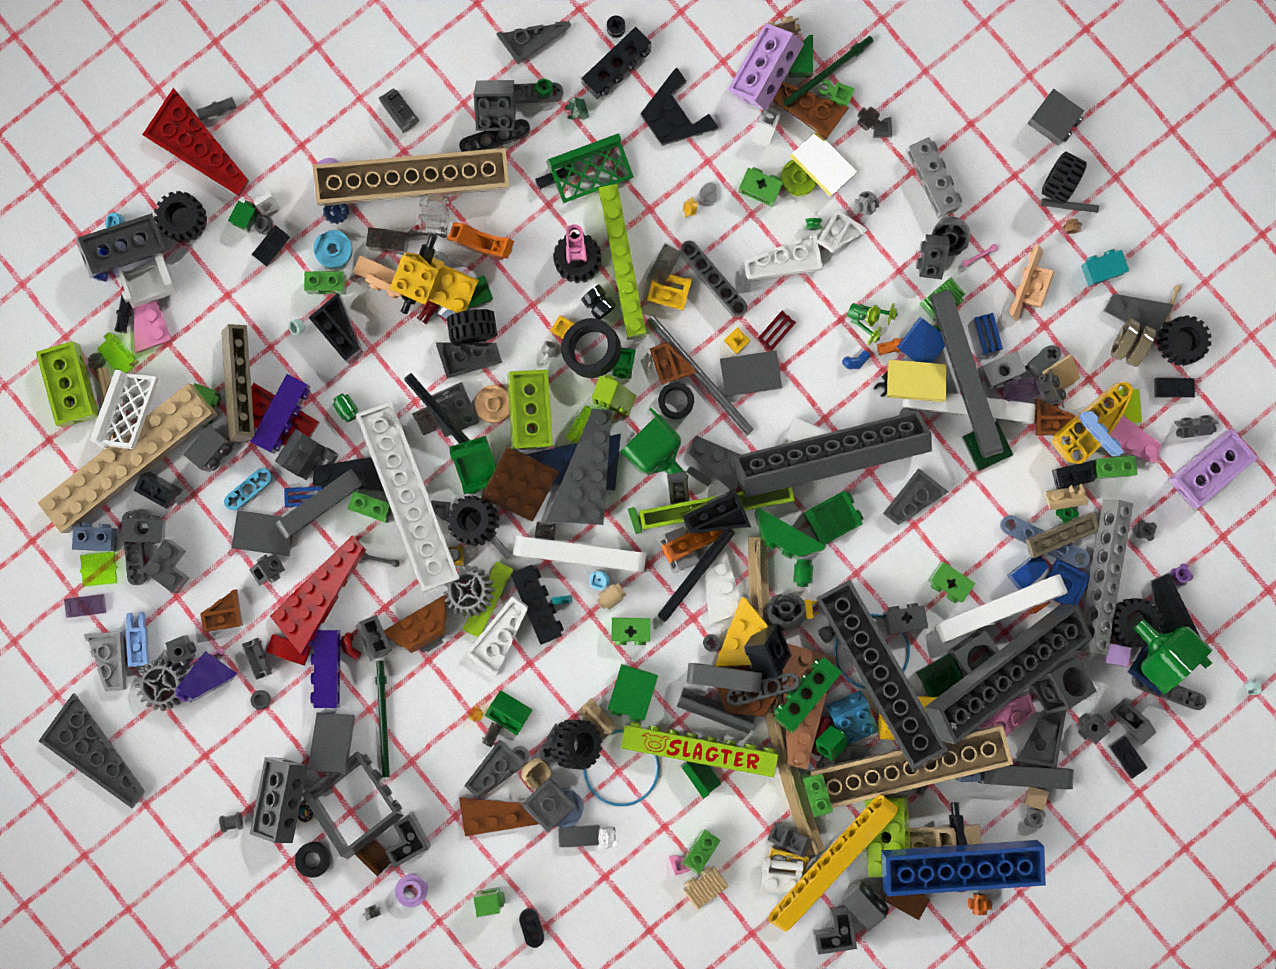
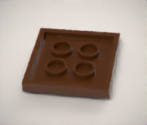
(519, 483)

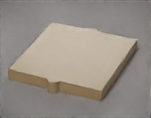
(1065, 370)

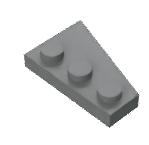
(110, 658)

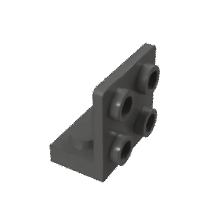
(458, 407)

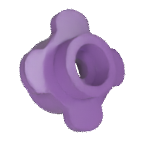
(1187, 576)

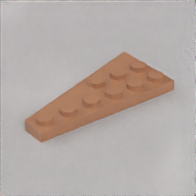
(801, 741)

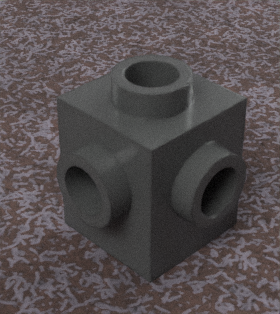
(267, 569)
(174, 650)
(1098, 728)

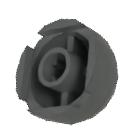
(956, 230)
(786, 611)

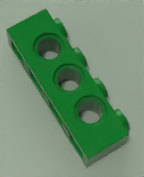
(829, 675)

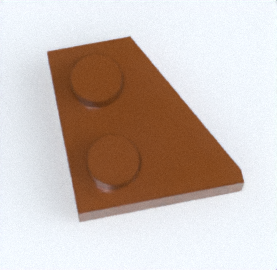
(1050, 418)

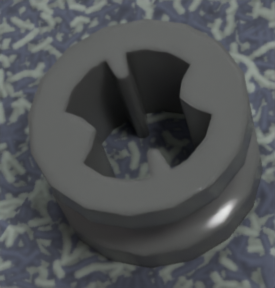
(707, 647)

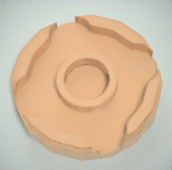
(492, 404)

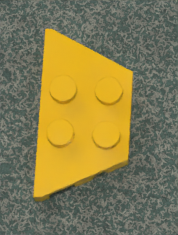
(744, 624)

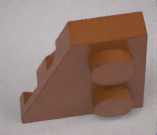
(670, 363)
(223, 614)

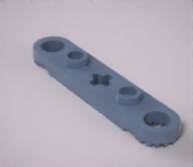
(1025, 530)

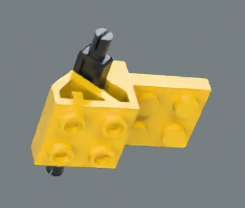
(428, 279)

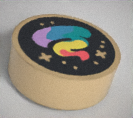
(305, 813)

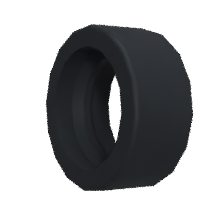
(676, 386)

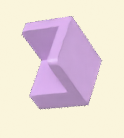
(1118, 655)

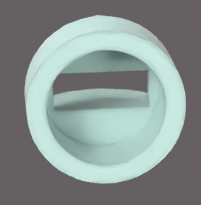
(296, 326)
(1253, 688)

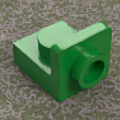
(624, 366)

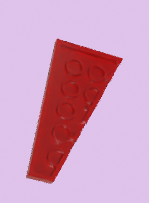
(186, 137)
(314, 599)

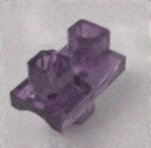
(1020, 389)

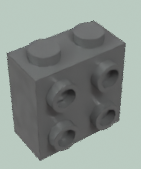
(1056, 117)

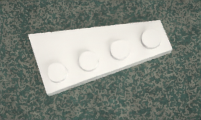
(794, 258)
(720, 588)
(496, 639)

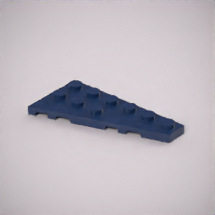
(561, 456)

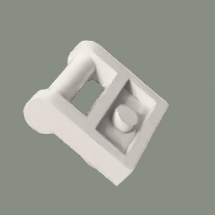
(777, 880)

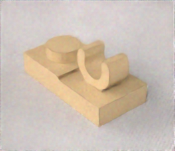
(1066, 497)

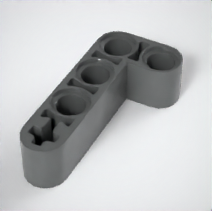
(723, 677)

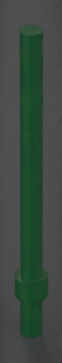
(855, 50)
(380, 681)

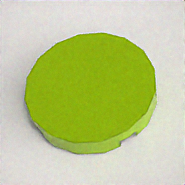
(796, 180)

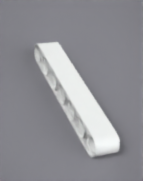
(954, 405)
(579, 554)
(1001, 608)

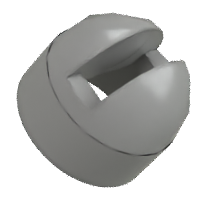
(549, 348)

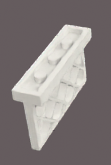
(112, 408)

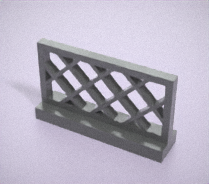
(714, 711)

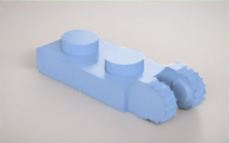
(1100, 433)
(137, 641)

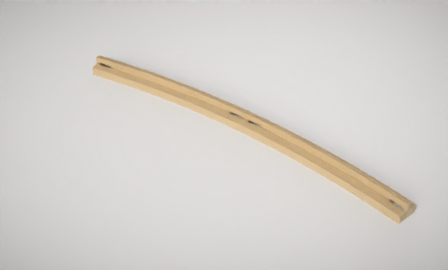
(789, 774)

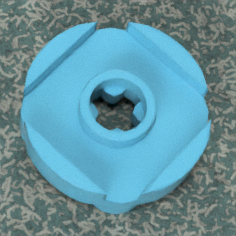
(328, 240)

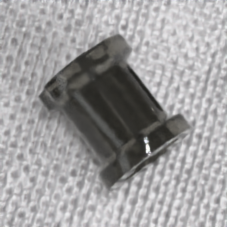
(545, 530)

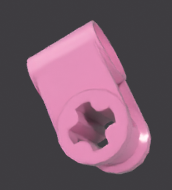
(575, 245)

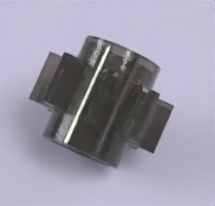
(868, 118)

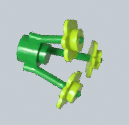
(859, 312)

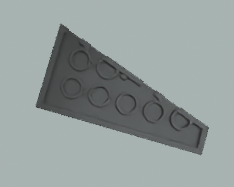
(84, 745)

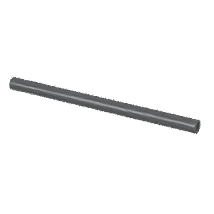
(702, 377)

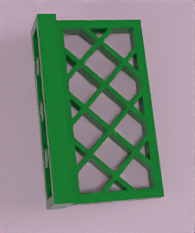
(582, 153)

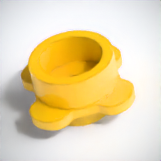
(690, 207)

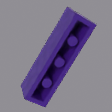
(280, 414)
(326, 669)

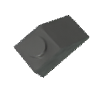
(1133, 721)

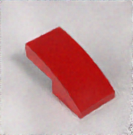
(285, 649)

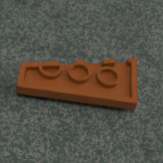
(815, 112)
(488, 816)

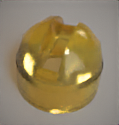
(475, 714)

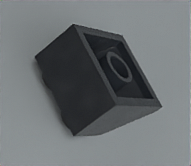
(768, 651)

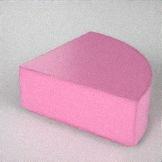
(677, 866)

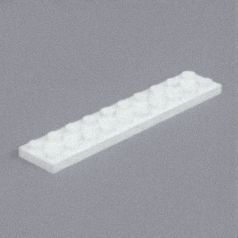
(407, 497)

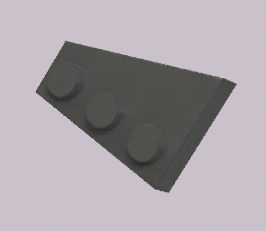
(1145, 311)
(467, 357)
(913, 497)
(1040, 752)
(494, 769)

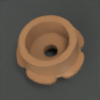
(1072, 226)

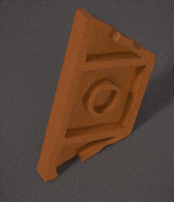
(420, 627)
(757, 708)

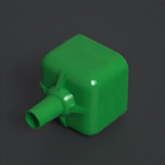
(654, 448)
(1171, 655)

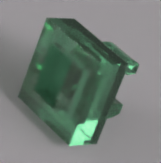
(578, 109)

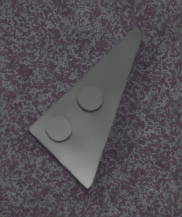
(527, 41)

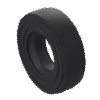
(306, 870)

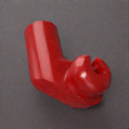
(347, 646)

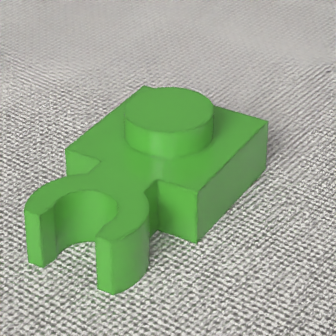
(839, 94)

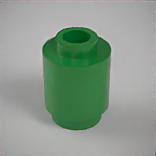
(345, 407)
(803, 572)

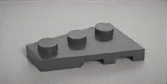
(716, 460)

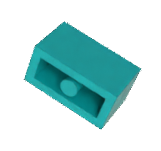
(1105, 267)

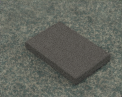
(751, 373)
(260, 534)
(331, 743)

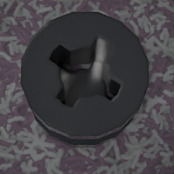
(616, 31)

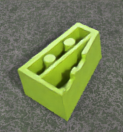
(613, 395)

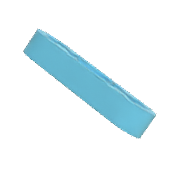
(256, 476)

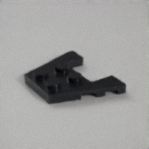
(668, 119)

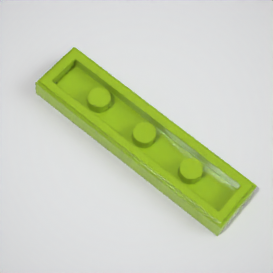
(500, 575)

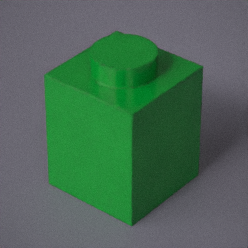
(243, 215)
(831, 743)

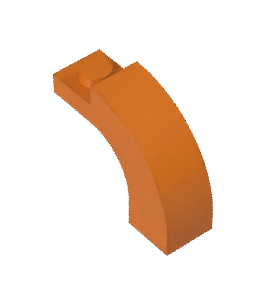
(480, 242)

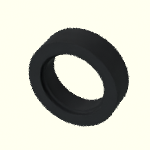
(578, 330)

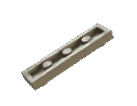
(1062, 534)

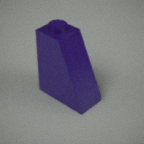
(204, 678)

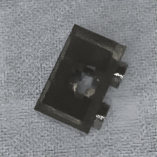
(387, 241)

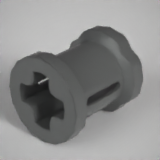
(231, 822)

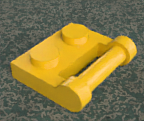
(670, 296)

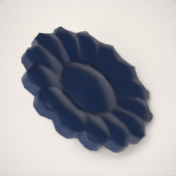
(336, 213)

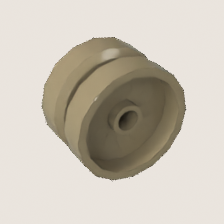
(1133, 342)

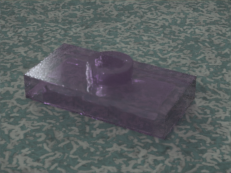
(85, 605)

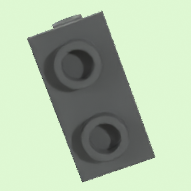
(1056, 394)
(1204, 424)
(257, 658)

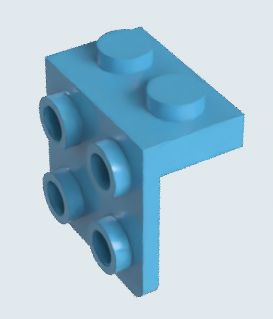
(853, 717)

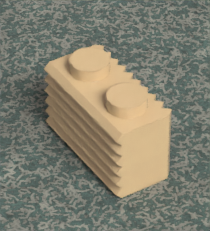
(705, 886)

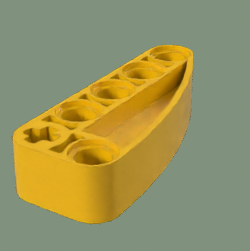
(1084, 441)

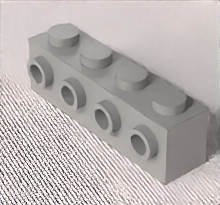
(933, 177)

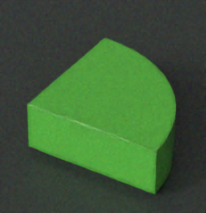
(635, 520)

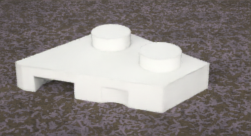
(839, 231)

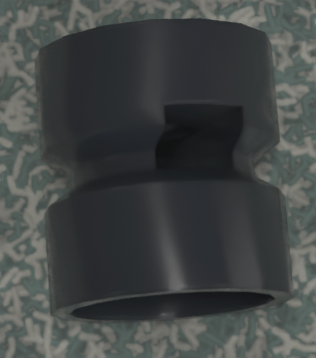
(603, 307)

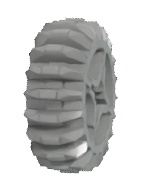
(464, 598)
(164, 677)

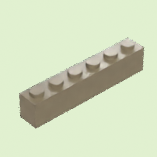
(237, 383)

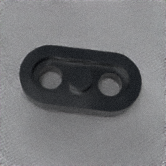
(531, 927)

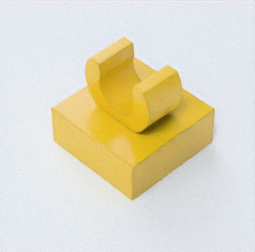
(737, 340)
(809, 611)

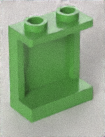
(816, 794)

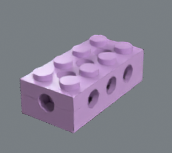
(766, 66)
(1225, 470)

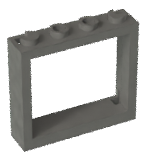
(312, 794)

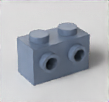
(94, 538)

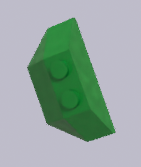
(785, 537)

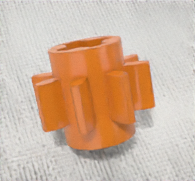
(979, 904)

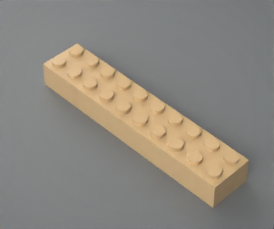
(410, 176)
(119, 467)
(891, 773)

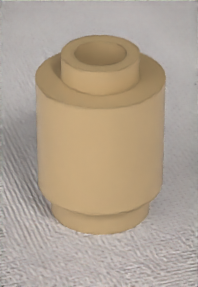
(611, 596)

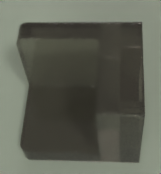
(426, 421)

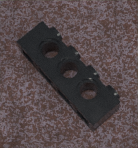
(634, 39)
(520, 579)

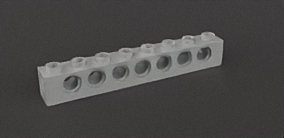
(1106, 574)

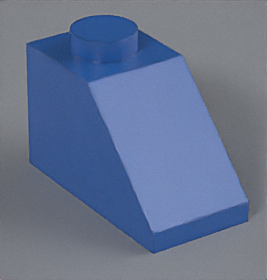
(1028, 572)

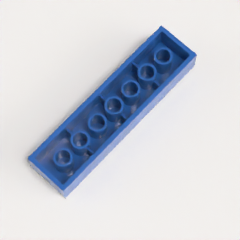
(963, 868)

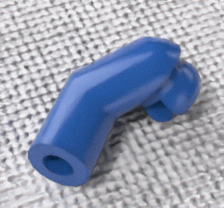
(856, 363)

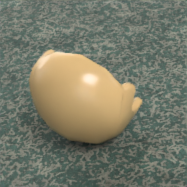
(536, 772)

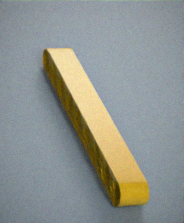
(833, 863)

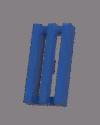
(995, 332)
(299, 489)

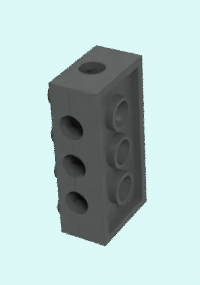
(124, 232)
(278, 800)

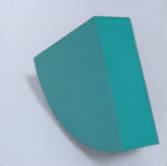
(562, 600)

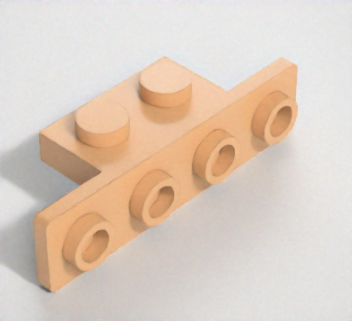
(377, 275)
(1034, 285)

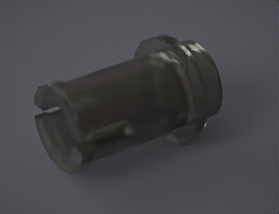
(491, 734)

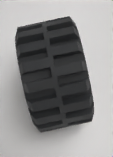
(1064, 177)
(167, 209)
(581, 273)
(472, 326)
(1194, 329)
(458, 520)
(1121, 614)
(564, 740)

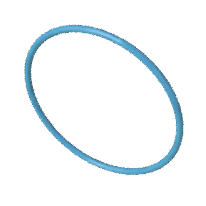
(854, 683)
(624, 804)

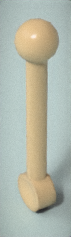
(1177, 288)

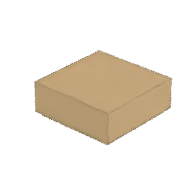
(1036, 798)

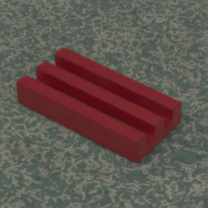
(786, 318)

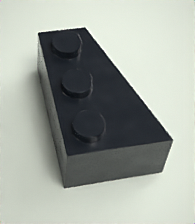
(336, 326)
(716, 514)

